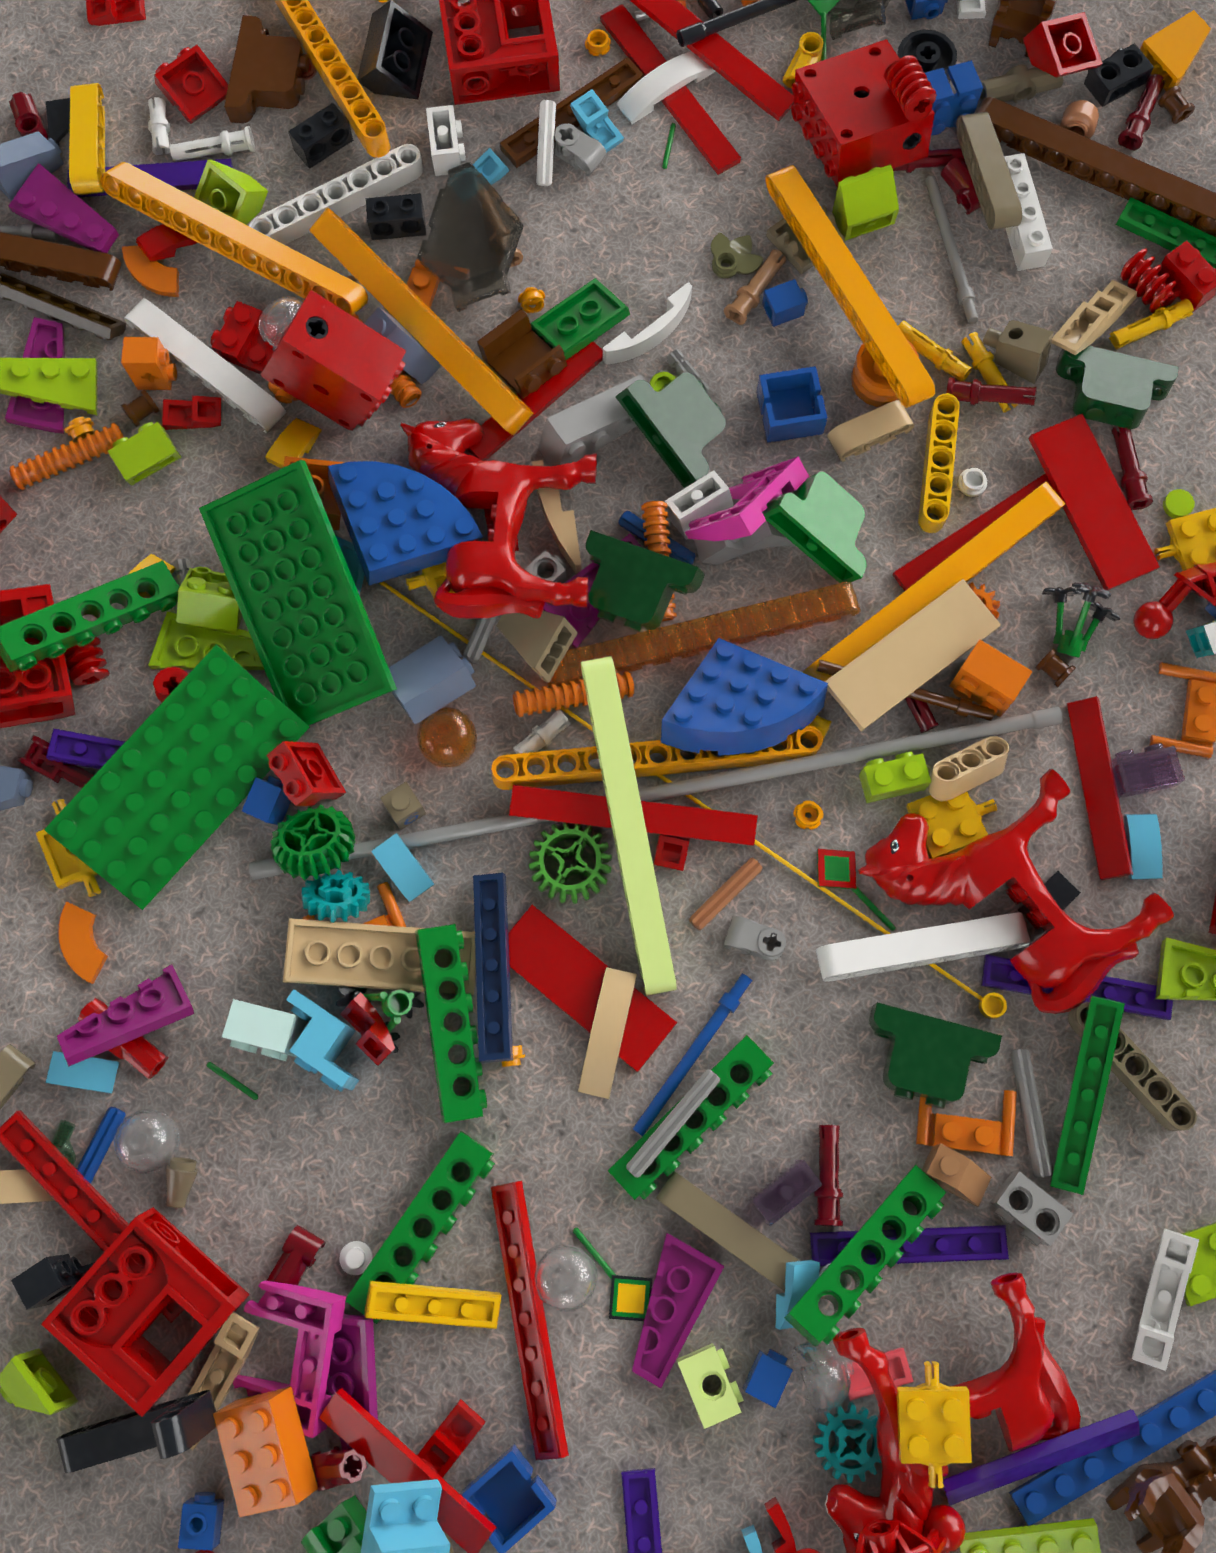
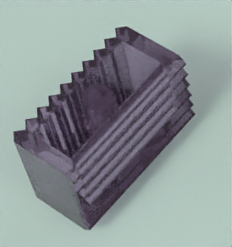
(1147, 771)
(785, 1192)

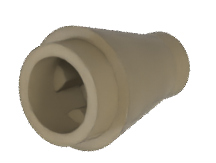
(179, 1180)

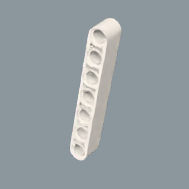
(341, 194)
(207, 365)
(922, 946)

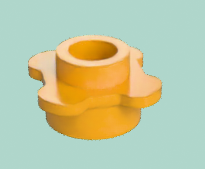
(79, 428)

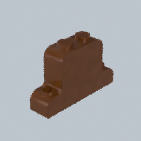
(264, 72)

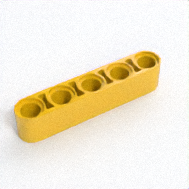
(86, 138)
(941, 451)

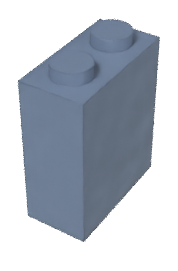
(431, 678)

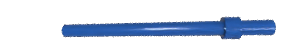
(728, 1003)

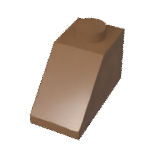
(956, 1174)

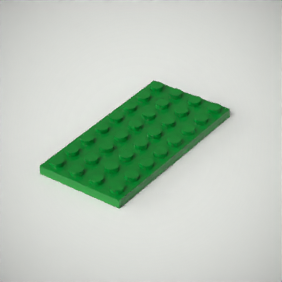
(297, 595)
(176, 778)

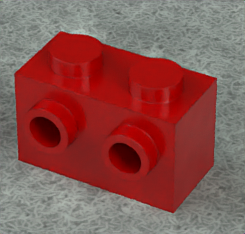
(1191, 273)

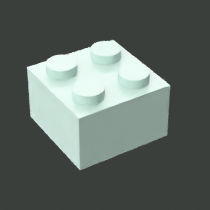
(264, 1028)

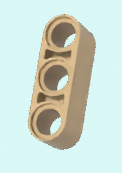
(870, 429)
(968, 768)

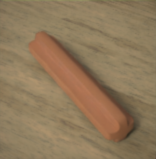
(725, 893)

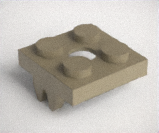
(786, 242)

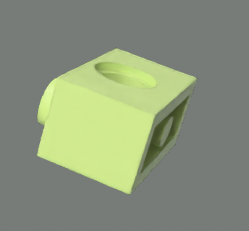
(710, 1406)

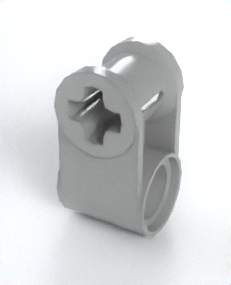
(578, 151)
(749, 937)

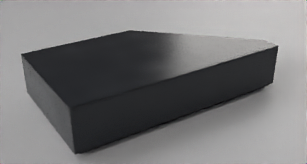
(58, 118)
(1061, 891)

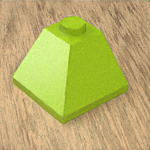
(230, 191)
(34, 1384)

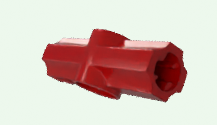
(138, 1052)

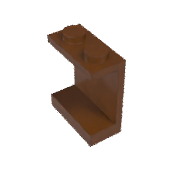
(521, 354)

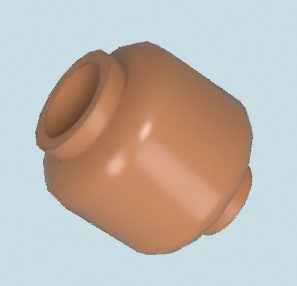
(1081, 118)

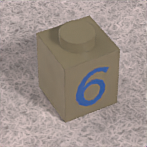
(403, 805)

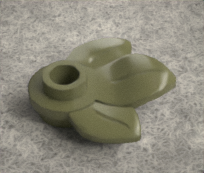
(736, 253)

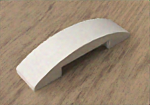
(661, 83)
(625, 348)
(1164, 1299)

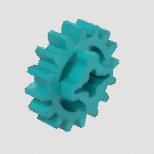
(336, 896)
(837, 1453)

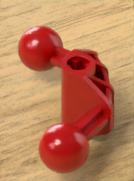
(1156, 618)
(942, 1533)

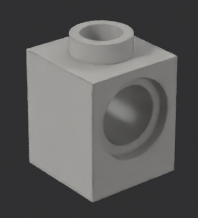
(547, 562)

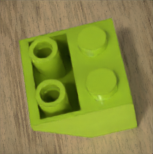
(866, 202)
(207, 600)

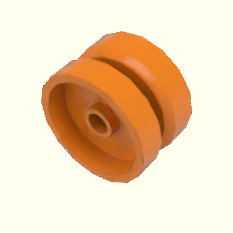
(869, 381)

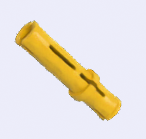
(1161, 319)
(936, 354)
(984, 363)

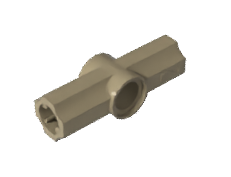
(1019, 84)

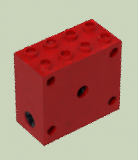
(855, 116)
(334, 363)

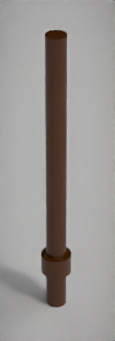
(960, 706)

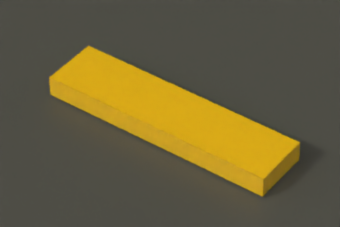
(432, 1305)

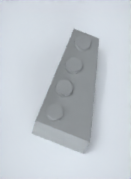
(585, 427)

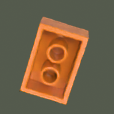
(265, 1452)

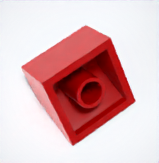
(1063, 46)

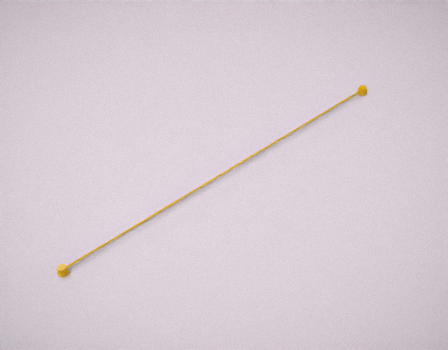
(990, 1005)

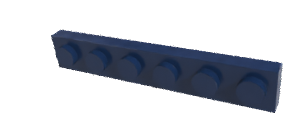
(492, 968)

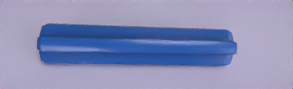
(635, 526)
(100, 1143)

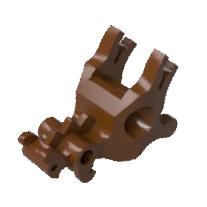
(1019, 18)
(1170, 1498)

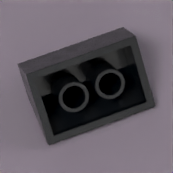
(394, 53)

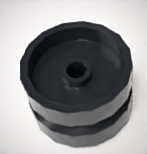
(931, 50)

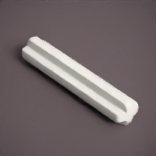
(546, 143)

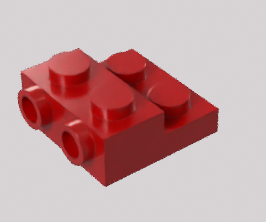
(191, 83)
(241, 338)
(304, 773)

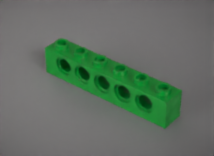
(97, 602)
(744, 1054)
(452, 1106)
(423, 1206)
(807, 1317)

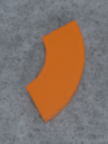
(153, 274)
(78, 942)

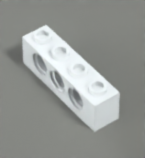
(1030, 239)

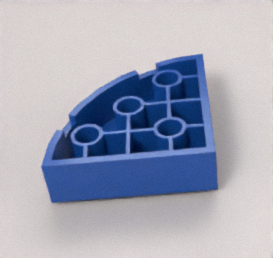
(398, 518)
(741, 703)

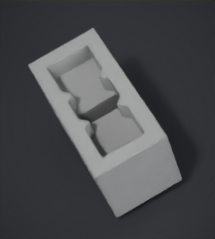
(1033, 1202)

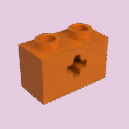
(148, 363)

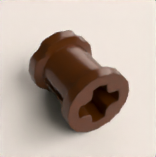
(1176, 104)
(140, 408)
(1055, 667)

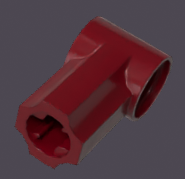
(26, 115)
(959, 179)
(296, 1257)
(337, 1467)

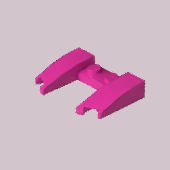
(754, 494)
(318, 1318)

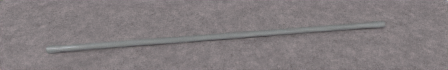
(1034, 719)

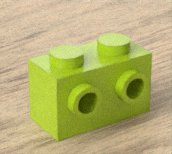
(144, 453)
(894, 777)

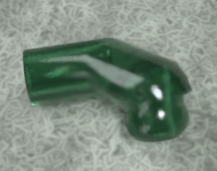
(62, 1140)

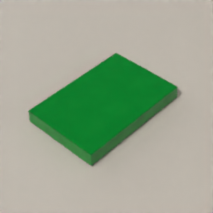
(580, 318)

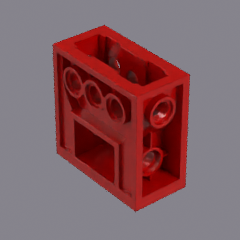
(503, 64)
(43, 690)
(125, 1294)

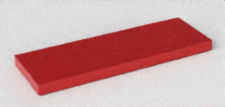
(1093, 502)
(573, 982)

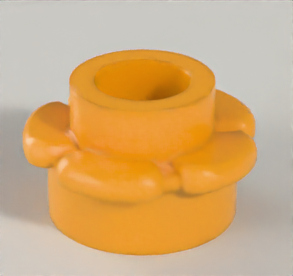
(597, 37)
(531, 296)
(808, 807)
(517, 1054)

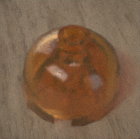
(447, 737)

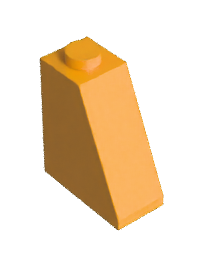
(1176, 47)

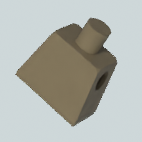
(1021, 348)

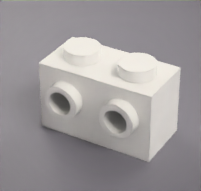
(443, 138)
(698, 500)

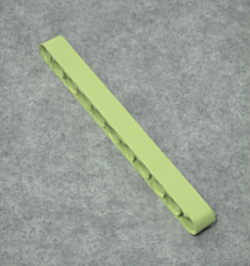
(628, 826)

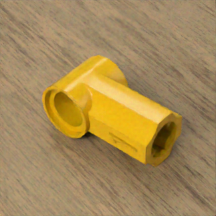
(808, 53)

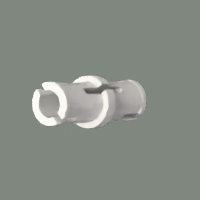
(158, 126)
(543, 734)

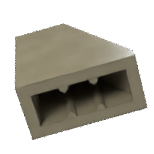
(540, 640)

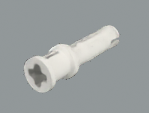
(226, 139)

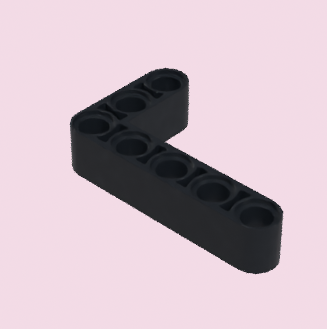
(168, 1426)

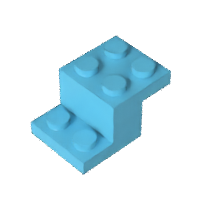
(321, 1042)
(404, 1519)

